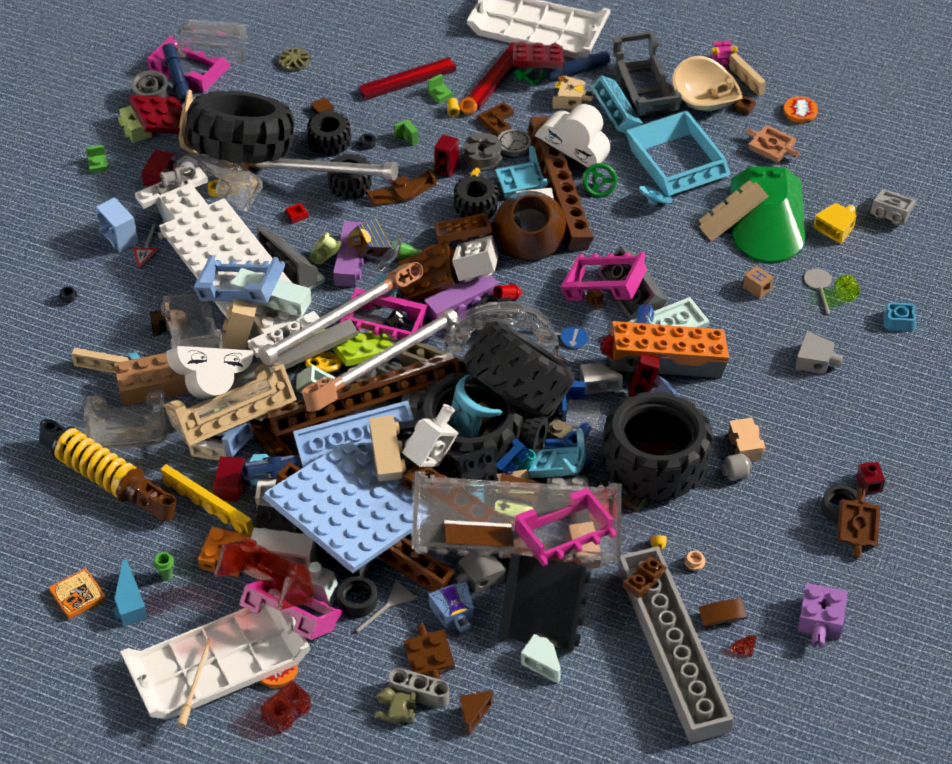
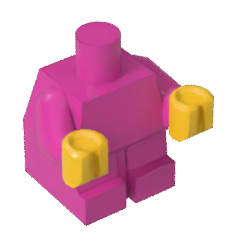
(721, 52)

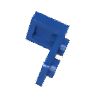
(576, 391)

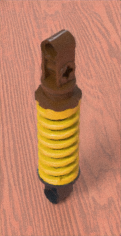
(105, 469)

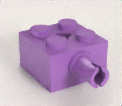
(822, 613)

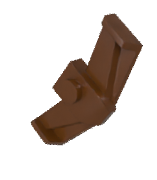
(402, 189)

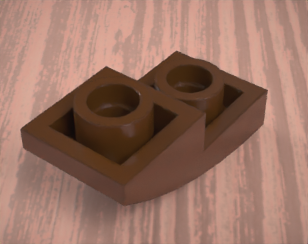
(645, 577)
(722, 611)

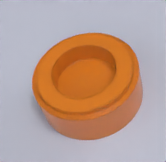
(468, 106)

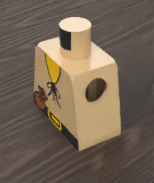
(570, 93)

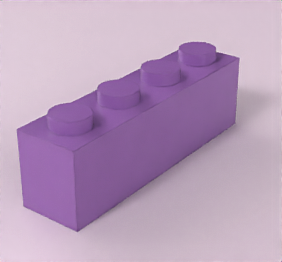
(348, 262)
(461, 296)

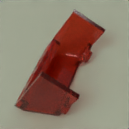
(272, 569)

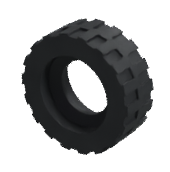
(534, 432)

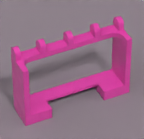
(195, 80)
(621, 290)
(415, 312)
(578, 501)
(306, 624)

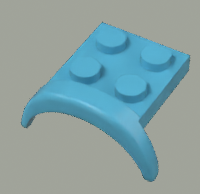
(521, 176)
(467, 413)
(560, 460)

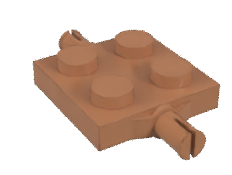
(772, 143)

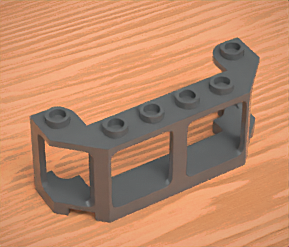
(622, 69)

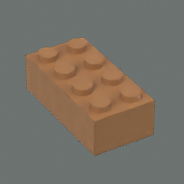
(146, 374)

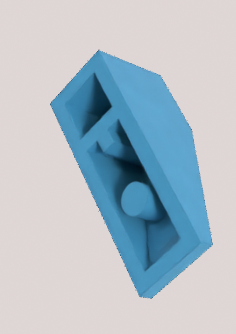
(128, 600)

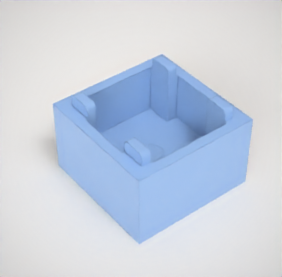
(117, 225)

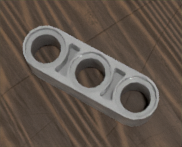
(429, 691)

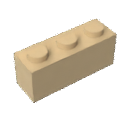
(238, 325)
(386, 448)

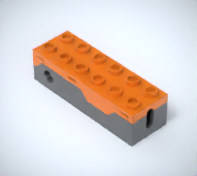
(679, 348)

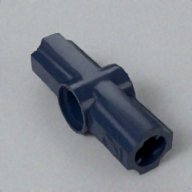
(268, 466)

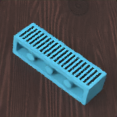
(615, 104)

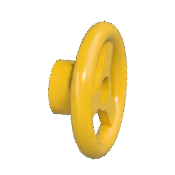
(325, 364)

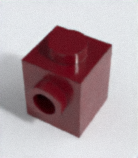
(870, 477)

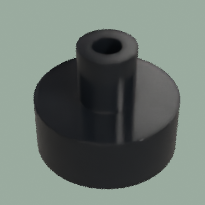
(395, 318)

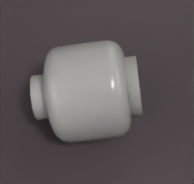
(736, 467)

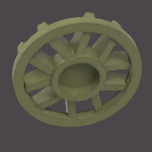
(290, 58)

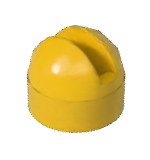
(658, 540)

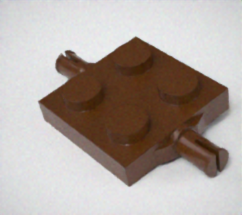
(858, 523)
(429, 653)

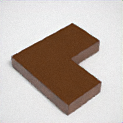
(494, 118)

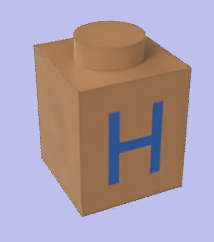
(757, 282)

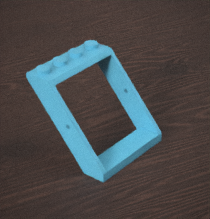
(670, 129)

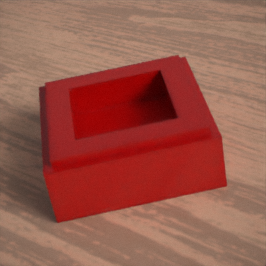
(296, 213)

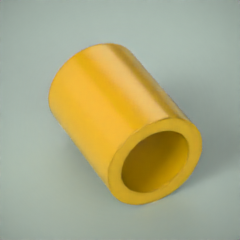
(453, 107)

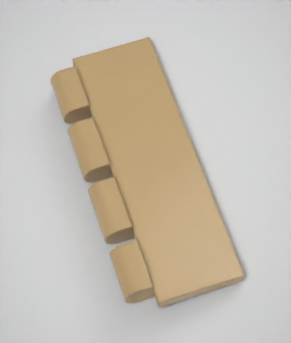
(729, 214)

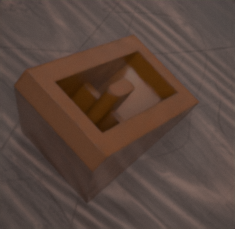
(474, 707)

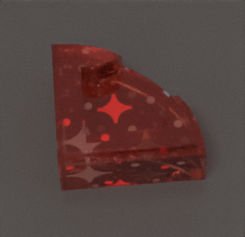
(745, 645)

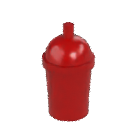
(507, 292)

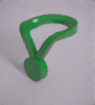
(520, 75)

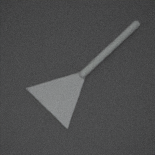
(398, 596)

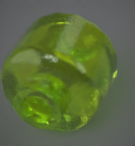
(847, 288)

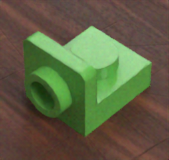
(438, 89)
(407, 130)
(97, 159)

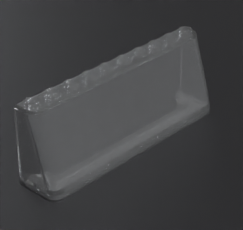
(499, 502)

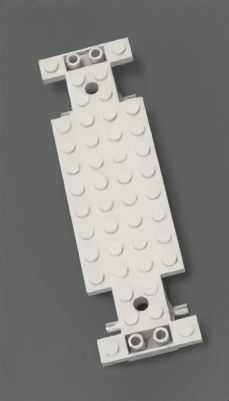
(216, 230)

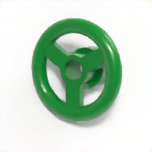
(593, 192)

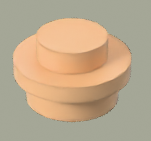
(694, 560)

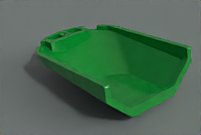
(775, 226)

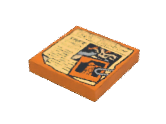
(77, 593)

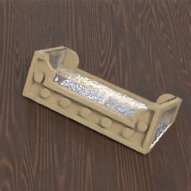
(233, 407)

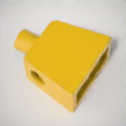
(836, 221)

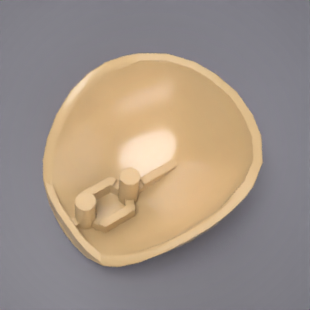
(705, 84)

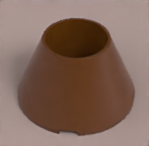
(525, 244)

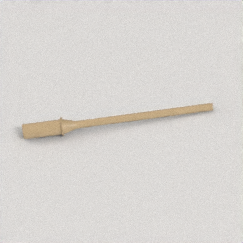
(186, 707)

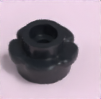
(67, 294)

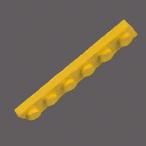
(207, 500)

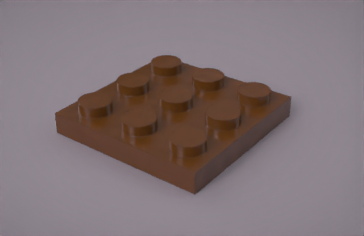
(463, 228)
(436, 273)

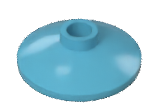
(654, 196)

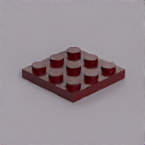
(538, 55)
(157, 113)

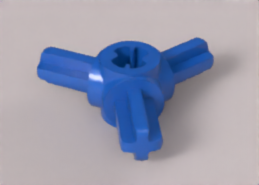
(570, 440)

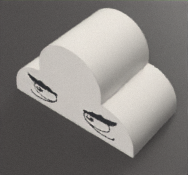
(577, 134)
(208, 370)

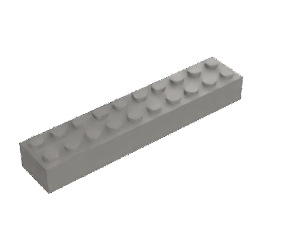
(678, 652)

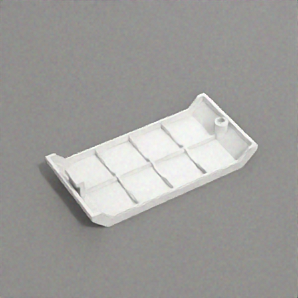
(538, 22)
(241, 652)

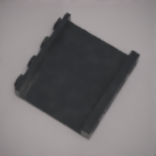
(544, 601)

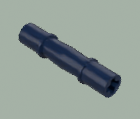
(578, 65)
(176, 72)

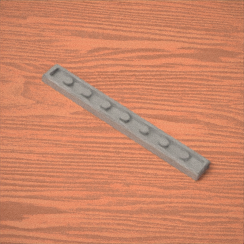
(304, 350)

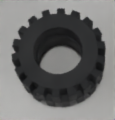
(329, 133)
(349, 184)
(475, 196)

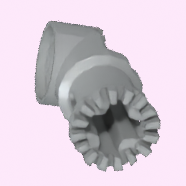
(177, 175)

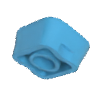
(899, 317)

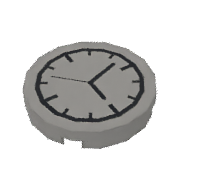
(514, 142)

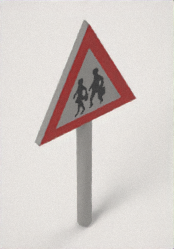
(144, 254)

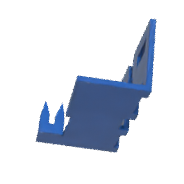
(643, 311)
(507, 457)

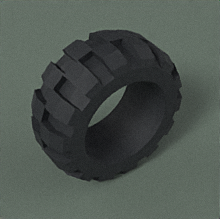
(239, 126)

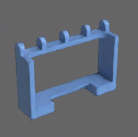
(252, 292)

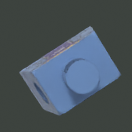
(453, 606)

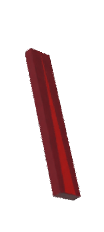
(406, 78)
(493, 78)

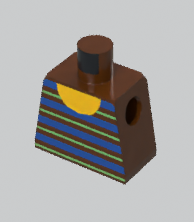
(369, 239)

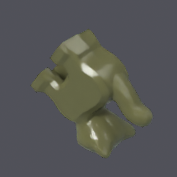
(398, 706)

